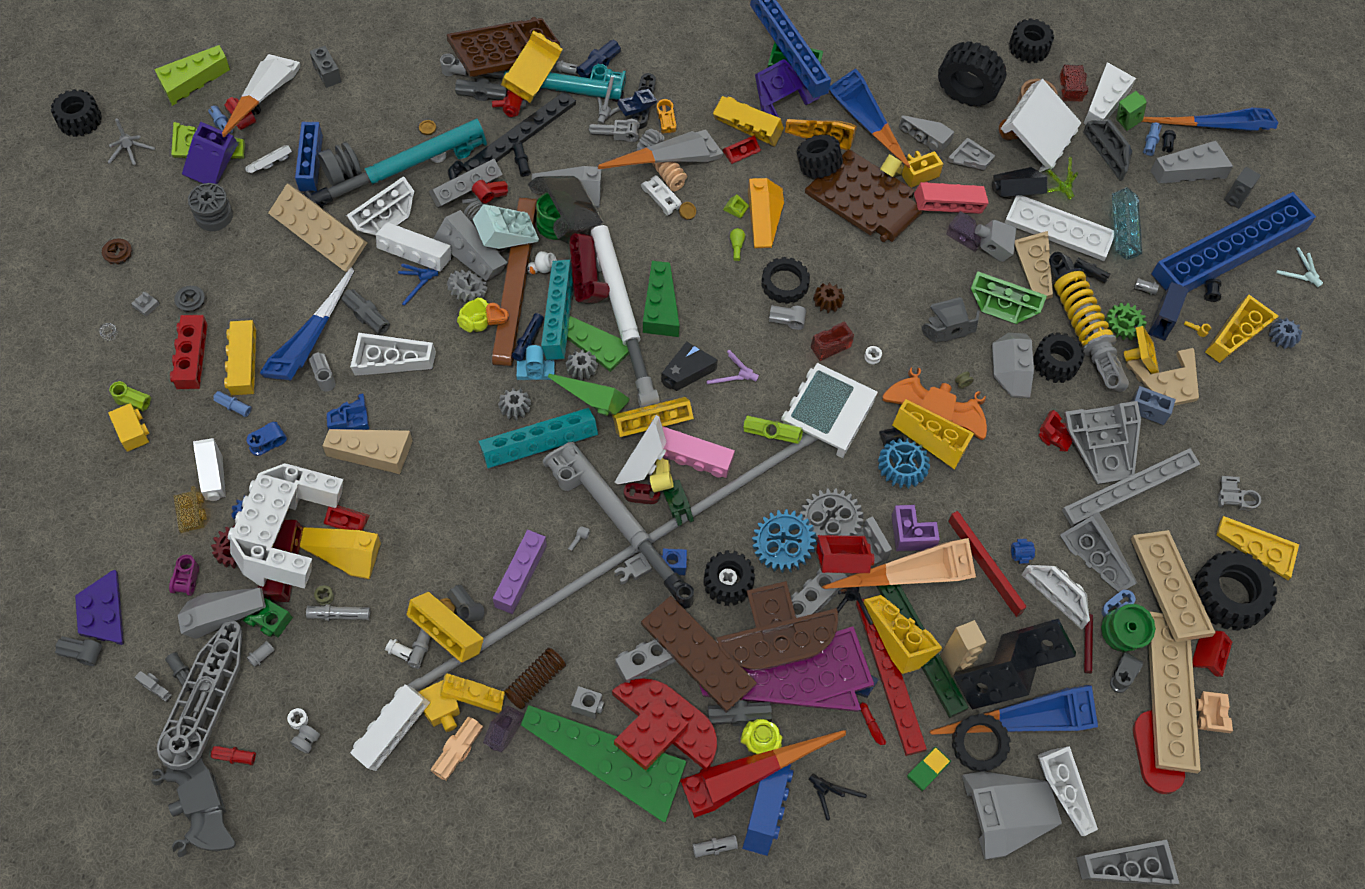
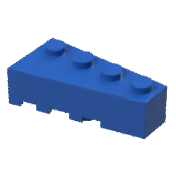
(767, 811)

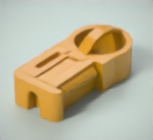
(667, 119)

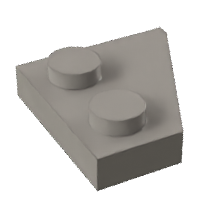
(971, 155)

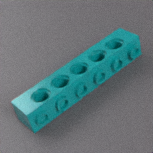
(557, 310)
(538, 437)

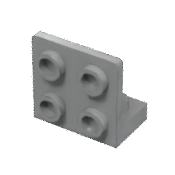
(877, 540)

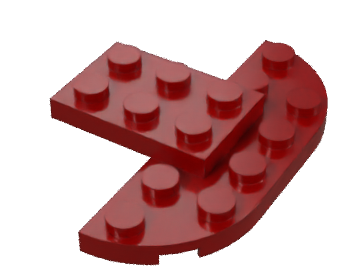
(662, 721)

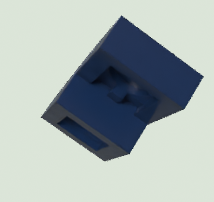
(640, 101)

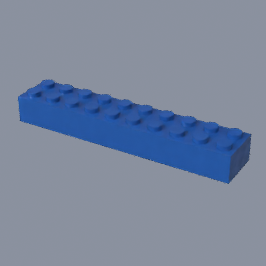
(1235, 243)

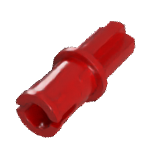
(233, 755)

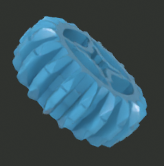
(903, 473)

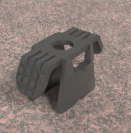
(949, 318)

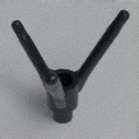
(853, 594)
(824, 787)

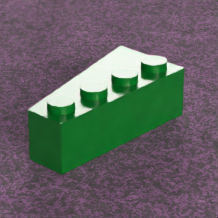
(660, 305)

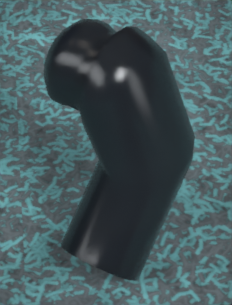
(455, 169)

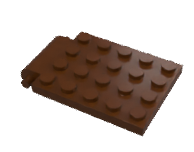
(495, 46)
(866, 197)

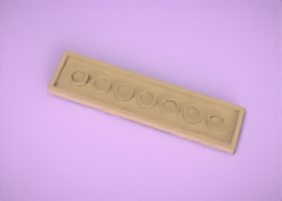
(1173, 701)

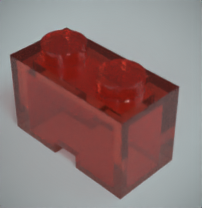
(1074, 83)
(832, 341)

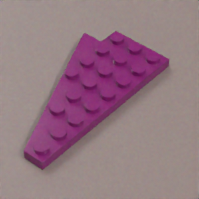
(818, 682)

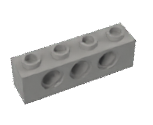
(464, 182)
(821, 595)
(651, 664)

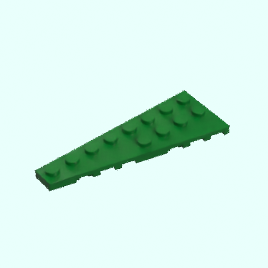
(596, 752)

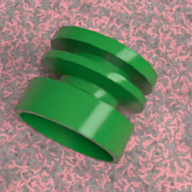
(546, 216)

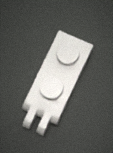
(266, 161)

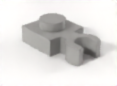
(635, 567)
(150, 682)

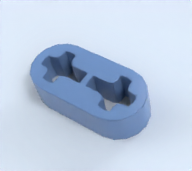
(1115, 601)

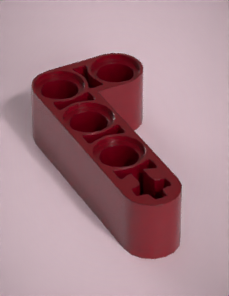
(584, 270)

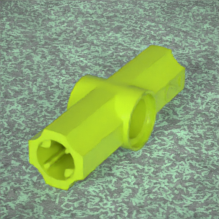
(762, 427)

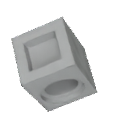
(582, 695)

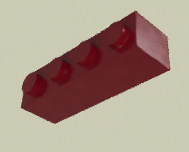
(287, 540)

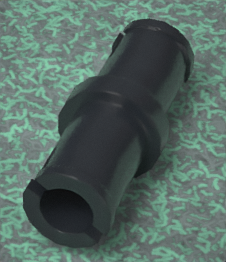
(521, 159)
(1092, 270)

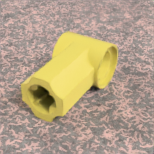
(892, 166)
(661, 476)

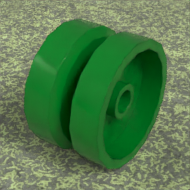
(1128, 628)

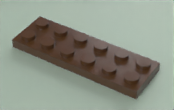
(698, 653)

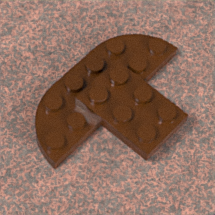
(778, 633)

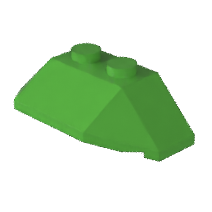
(1006, 299)

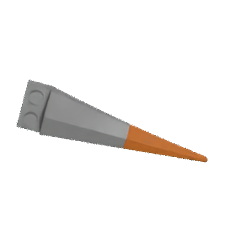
(683, 148)

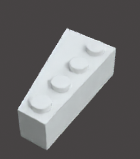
(1110, 91)

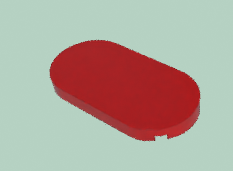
(1161, 780)

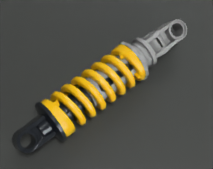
(1087, 320)

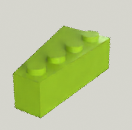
(191, 73)

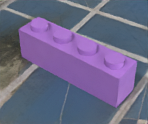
(519, 572)

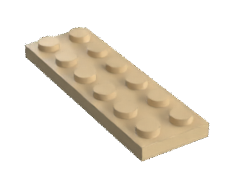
(317, 227)
(1172, 586)

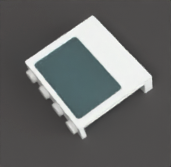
(830, 407)

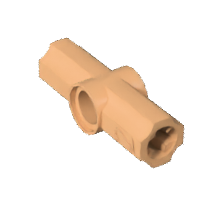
(456, 748)

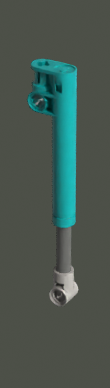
(593, 86)

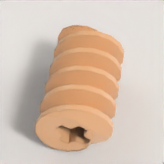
(671, 174)

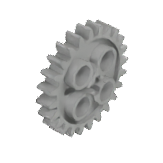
(817, 509)

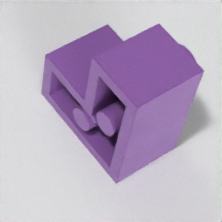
(910, 534)

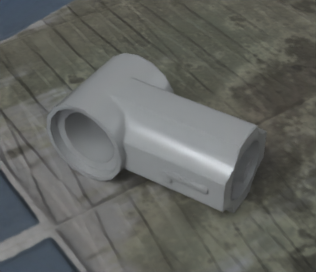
(793, 316)
(322, 371)

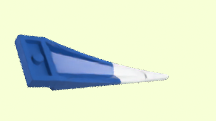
(296, 350)

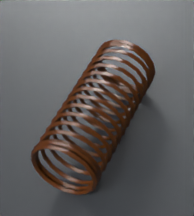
(517, 699)

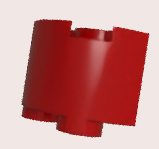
(1055, 432)

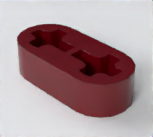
(641, 493)

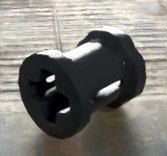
(1213, 290)

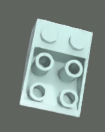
(504, 227)

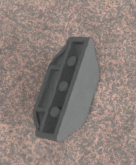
(1110, 145)

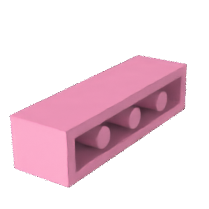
(697, 453)

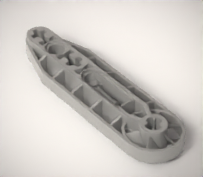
(206, 684)

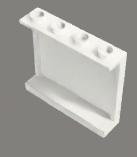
(1043, 123)

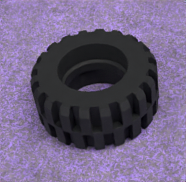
(979, 61)
(1251, 575)

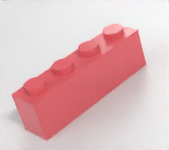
(951, 197)

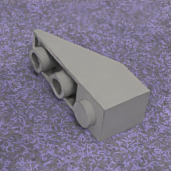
(930, 133)

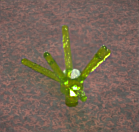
(1066, 185)

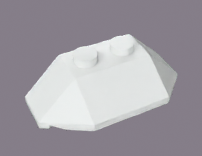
(388, 206)
(645, 454)
(1061, 591)

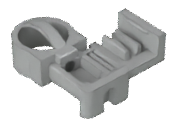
(1232, 497)

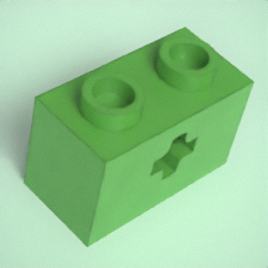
(1131, 110)

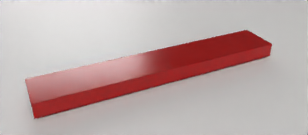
(988, 565)

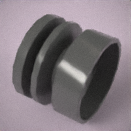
(339, 164)
(210, 207)

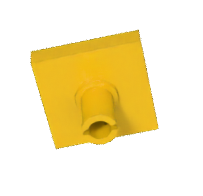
(1145, 351)

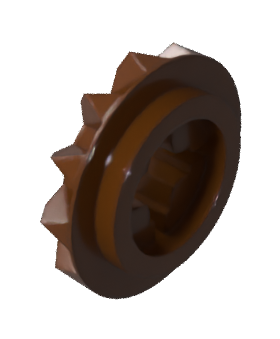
(110, 248)

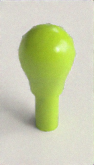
(737, 238)

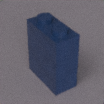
(1168, 311)

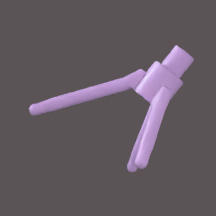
(744, 373)

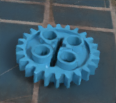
(782, 557)

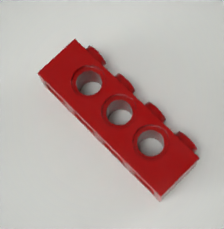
(190, 377)

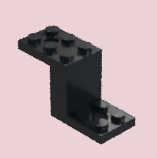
(1015, 664)

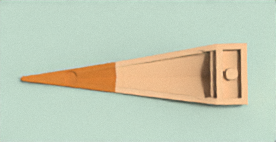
(936, 564)

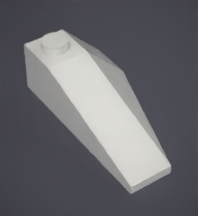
(1065, 781)

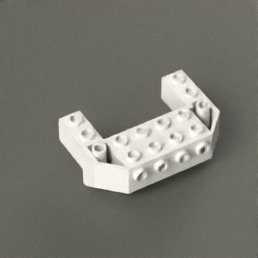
(262, 518)

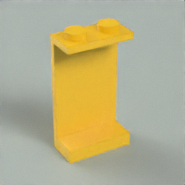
(532, 66)

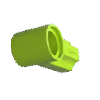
(129, 395)

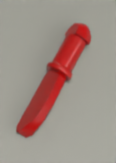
(872, 725)

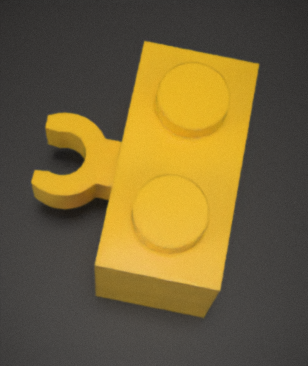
(922, 168)

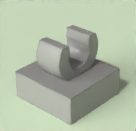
(145, 304)

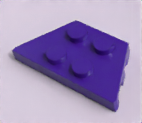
(100, 610)

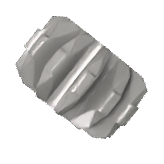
(650, 138)
(581, 365)
(521, 404)

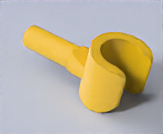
(1201, 331)

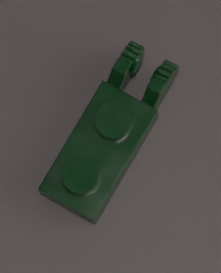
(678, 502)

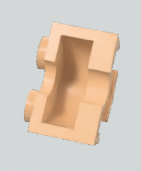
(1214, 712)

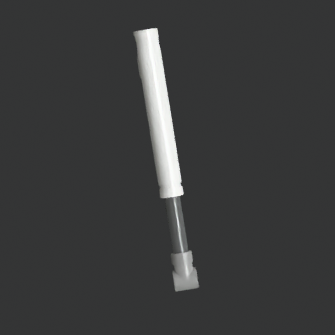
(607, 263)

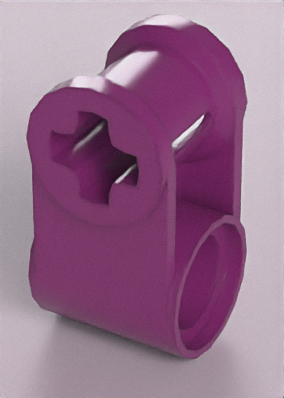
(184, 579)

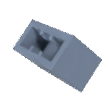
(1153, 405)

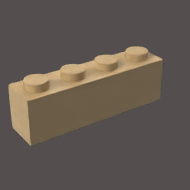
(963, 647)

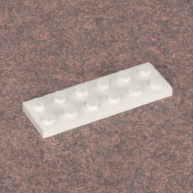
(1061, 227)

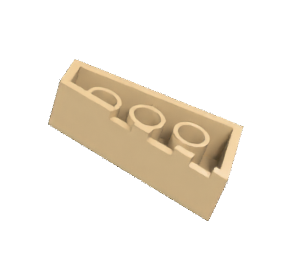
(370, 448)

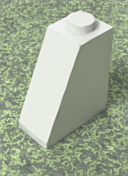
(210, 469)

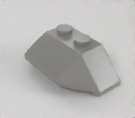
(1014, 364)

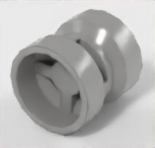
(305, 738)

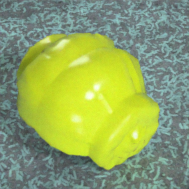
(473, 315)
(761, 736)

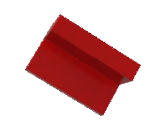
(1213, 653)

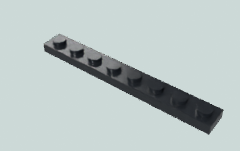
(522, 131)

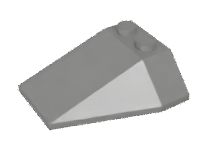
(1107, 439)

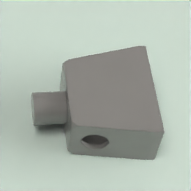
(997, 239)

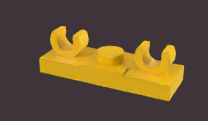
(472, 693)

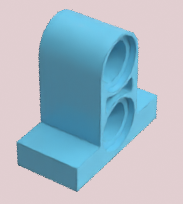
(535, 366)

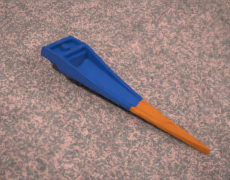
(858, 101)
(1246, 120)
(1058, 711)

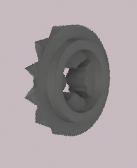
(191, 292)

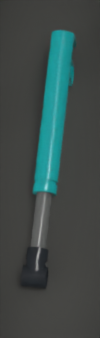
(460, 140)

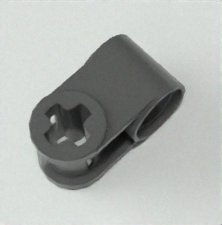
(1126, 670)

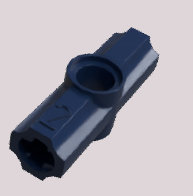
(599, 56)

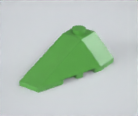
(602, 398)

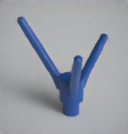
(423, 274)

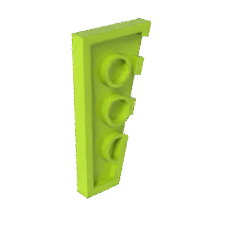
(182, 139)

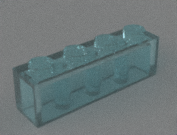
(1127, 223)

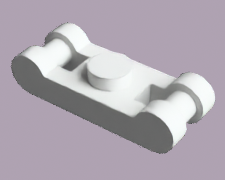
(661, 195)

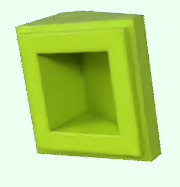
(736, 206)

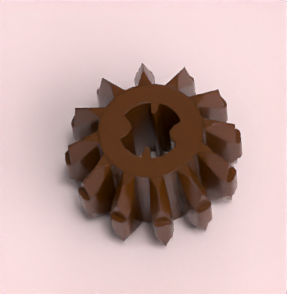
(828, 297)

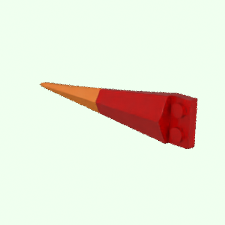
(725, 781)

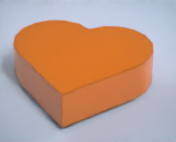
(495, 314)

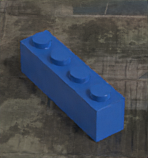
(307, 160)

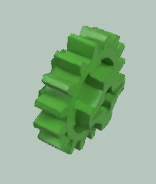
(1125, 321)

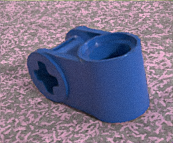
(267, 438)

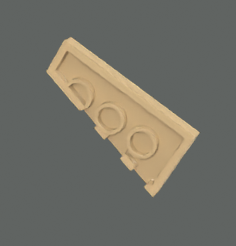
(1034, 259)

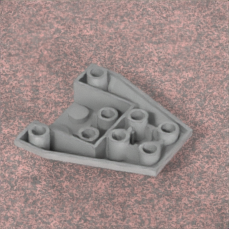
(1010, 810)

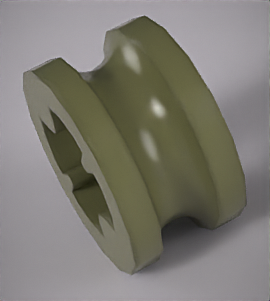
(964, 380)
(321, 590)

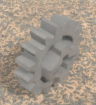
(466, 285)

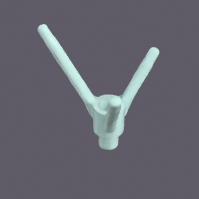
(1310, 276)

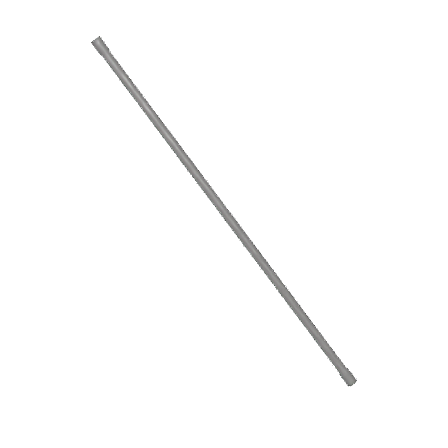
(420, 683)

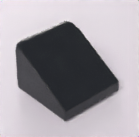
(889, 435)

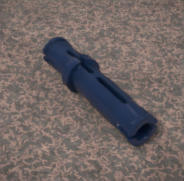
(520, 351)

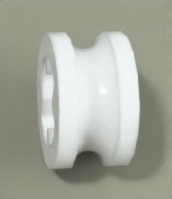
(868, 357)
(291, 716)

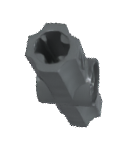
(480, 89)
(365, 311)
(740, 713)

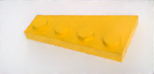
(1272, 550)

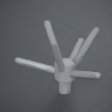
(126, 141)

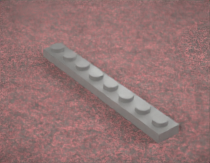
(1130, 487)

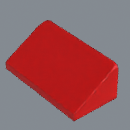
(742, 149)
(345, 518)

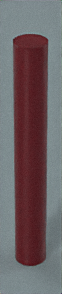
(1088, 646)

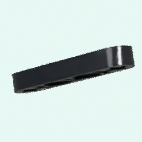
(642, 86)

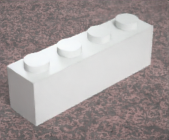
(413, 246)
(389, 727)

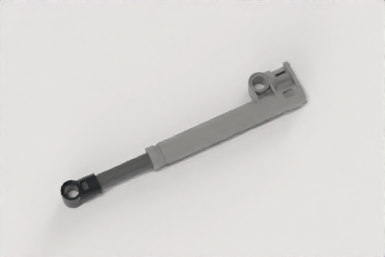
(572, 464)

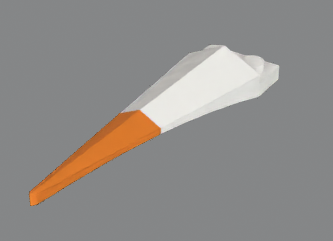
(267, 78)

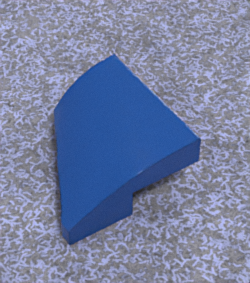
(349, 416)

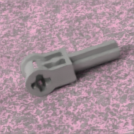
(621, 129)

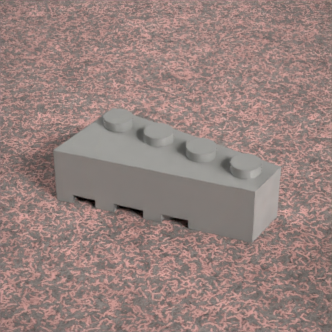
(468, 246)
(1136, 864)

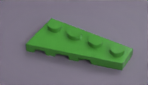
(606, 347)

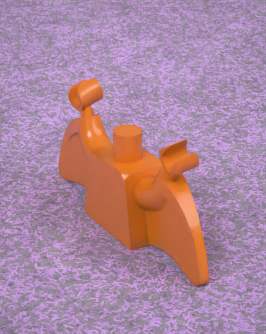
(941, 402)

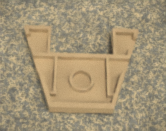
(1175, 383)

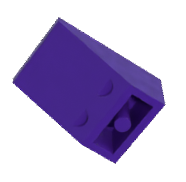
(208, 154)

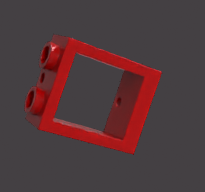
(844, 554)

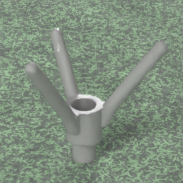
(604, 110)

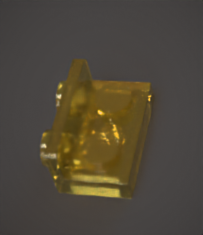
(189, 511)

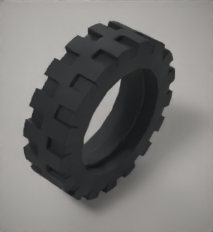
(785, 296)
(1001, 734)

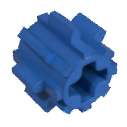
(1022, 551)

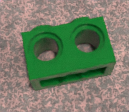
(265, 616)

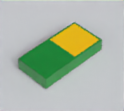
(928, 769)

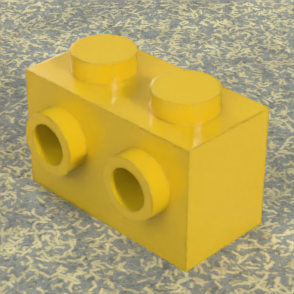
(128, 427)

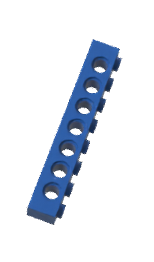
(792, 46)

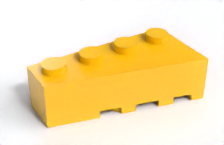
(749, 120)

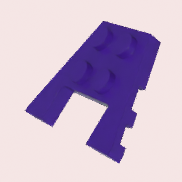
(777, 83)

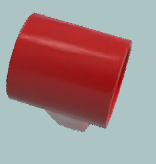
(248, 120)
(488, 191)

